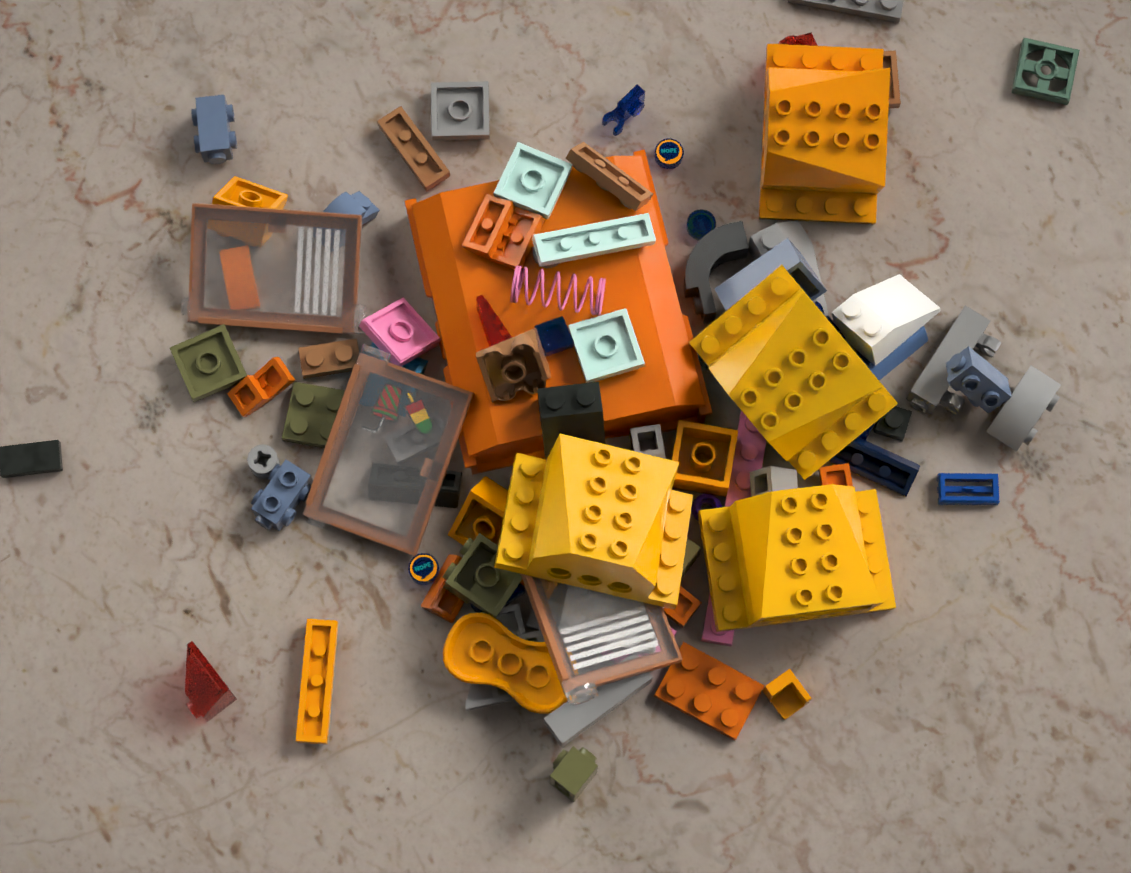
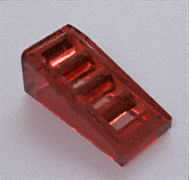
(492, 325)

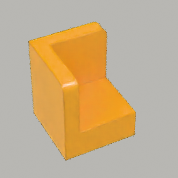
(786, 694)

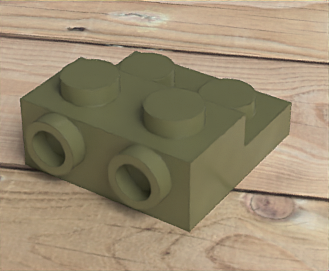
(477, 580)

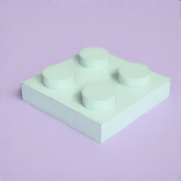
(533, 180)
(606, 345)

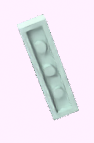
(593, 239)

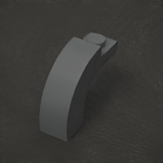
(715, 248)

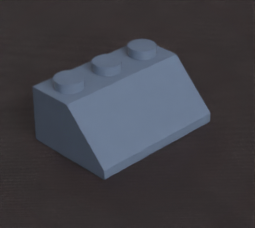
(783, 253)

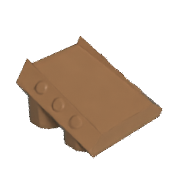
(514, 366)

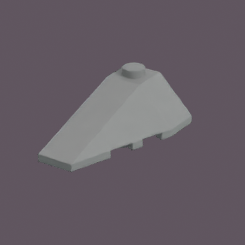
(778, 232)

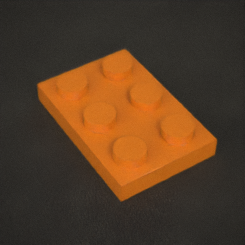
(709, 691)

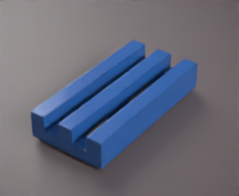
(968, 500)

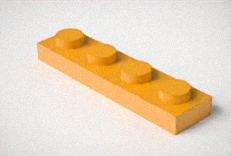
(317, 681)

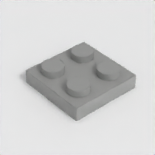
(460, 111)

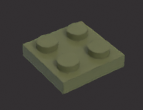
(208, 363)
(311, 414)

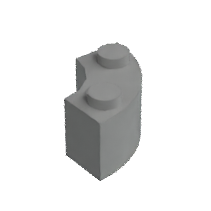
(1022, 411)

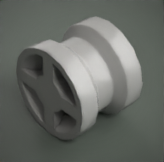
(265, 465)

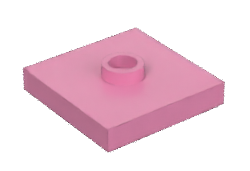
(400, 332)

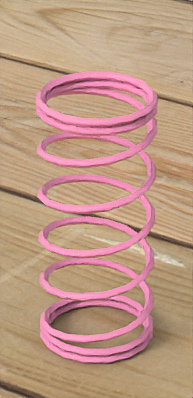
(518, 280)

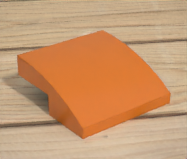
(503, 232)

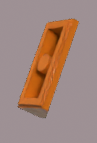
(438, 599)

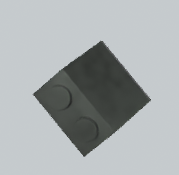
(571, 411)

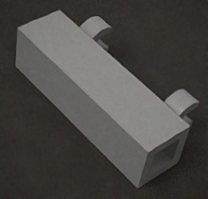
(933, 384)
(572, 720)

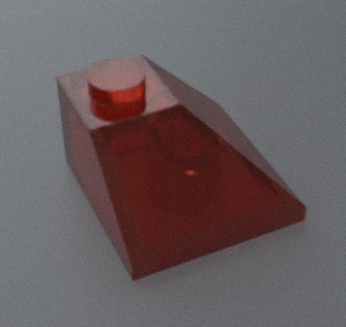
(204, 686)

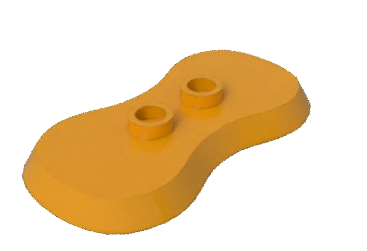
(488, 653)

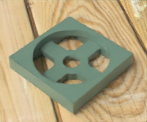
(1068, 54)

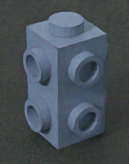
(213, 122)
(977, 380)
(278, 501)

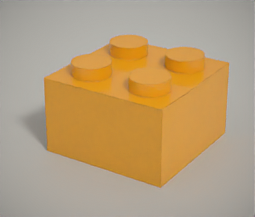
(704, 457)

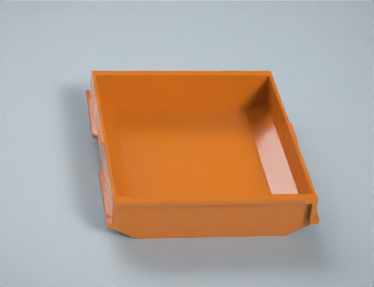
(636, 279)

